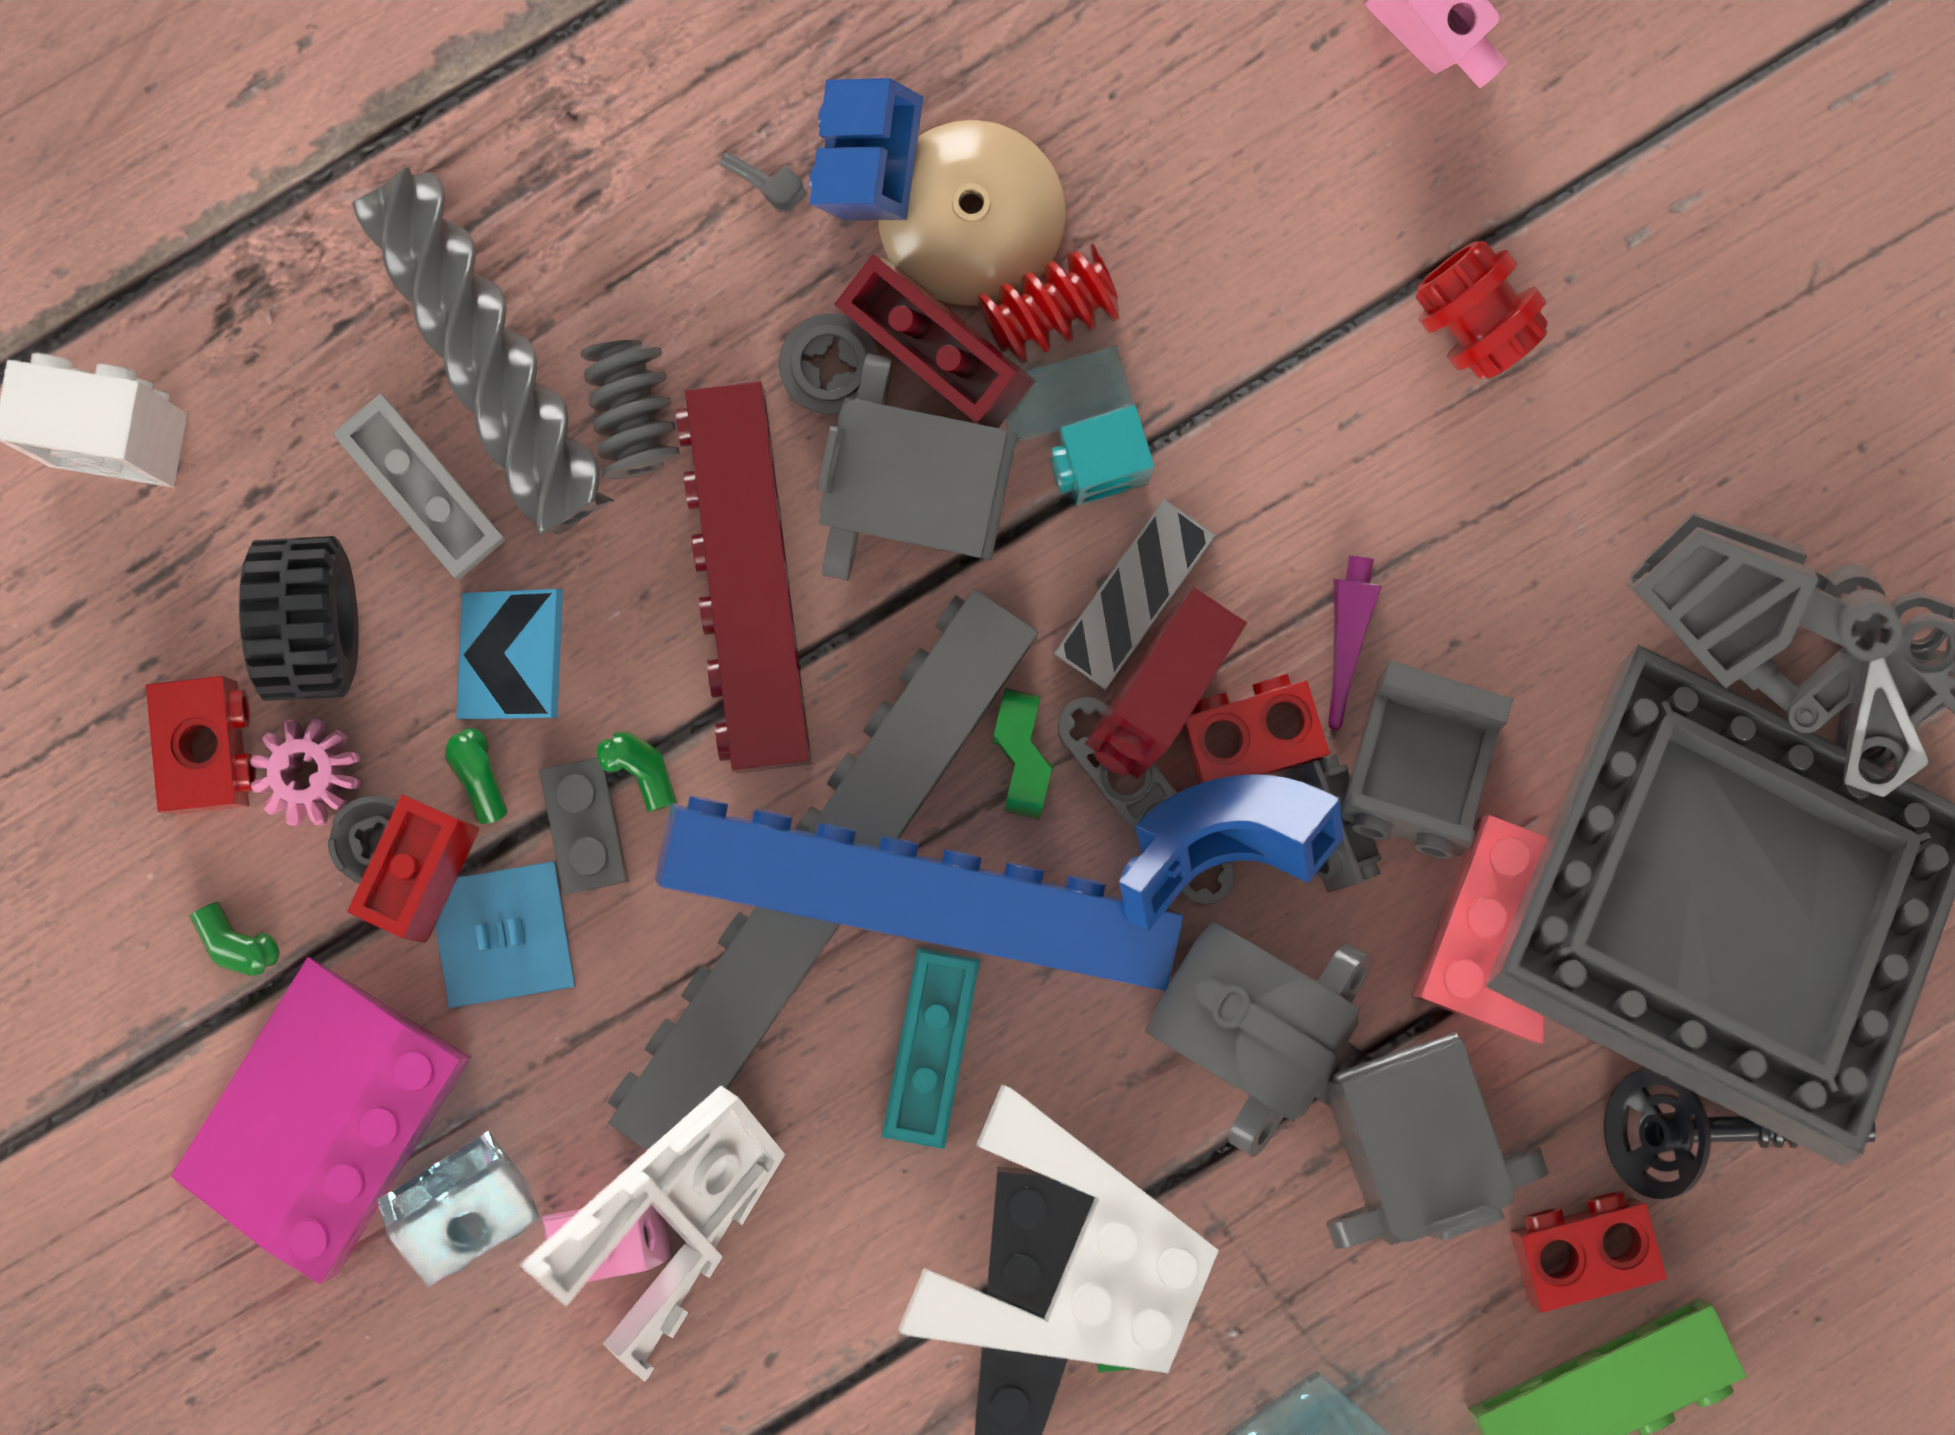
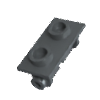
(1357, 854)

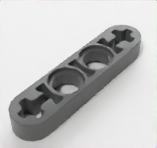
(1133, 806)

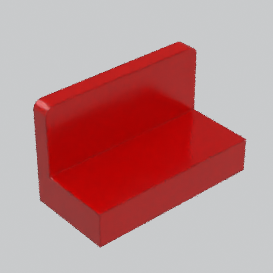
(413, 870)

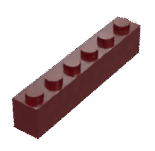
(746, 578)

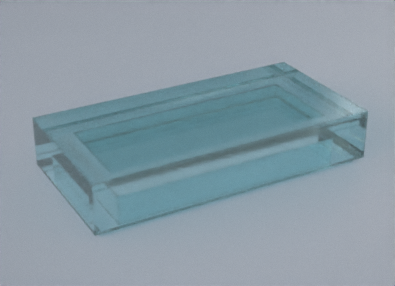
(1071, 393)

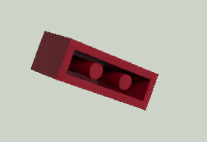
(934, 342)

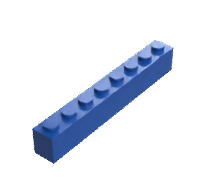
(911, 894)

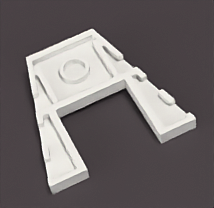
(699, 1182)
(1123, 1286)

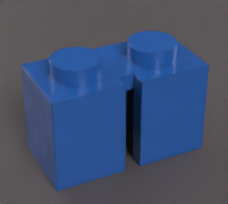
(867, 149)

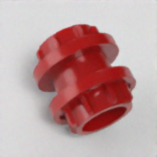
(1482, 310)

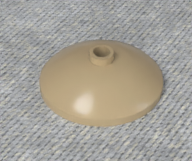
(975, 253)

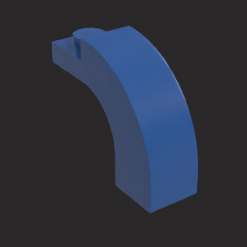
(1225, 822)

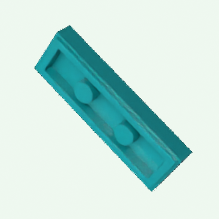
(930, 1048)

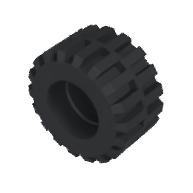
(298, 618)

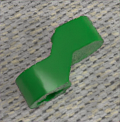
(1030, 770)

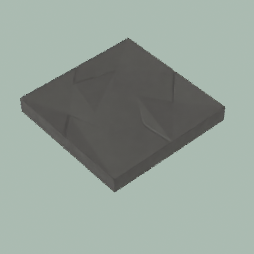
(1735, 907)

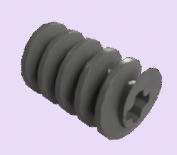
(628, 408)

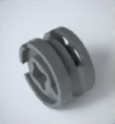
(358, 832)

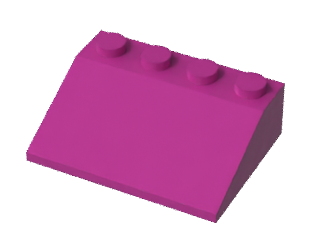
(319, 1121)

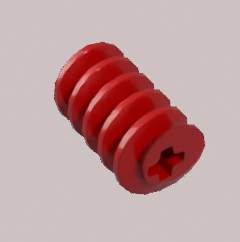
(1050, 305)

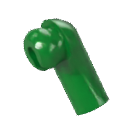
(642, 761)
(471, 765)
(231, 949)

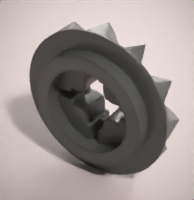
(814, 339)

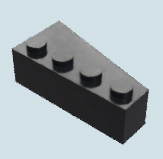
(1029, 1249)

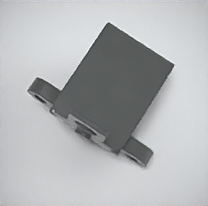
(909, 476)
(1262, 1026)
(1422, 1147)

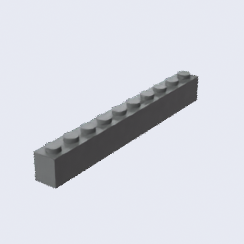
(873, 796)

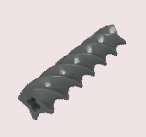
(484, 362)

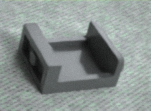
(1423, 760)

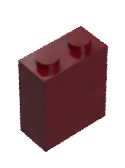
(1165, 684)

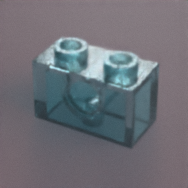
(426, 1217)

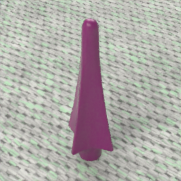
(1352, 613)

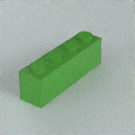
(1623, 1382)

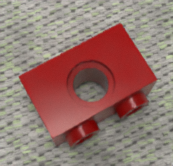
(175, 716)

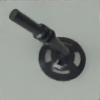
(1672, 1132)

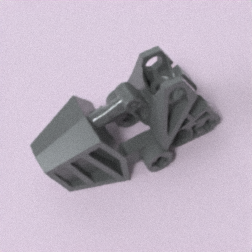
(1739, 603)

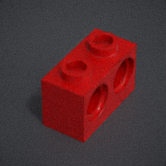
(1258, 749)
(1589, 1269)

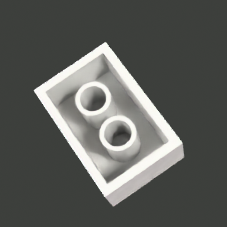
(91, 421)

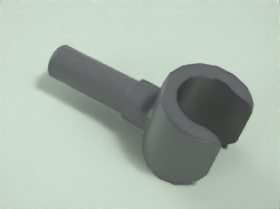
(781, 190)

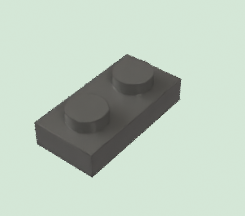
(583, 826)

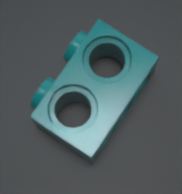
(1102, 456)

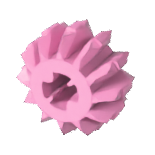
(288, 760)

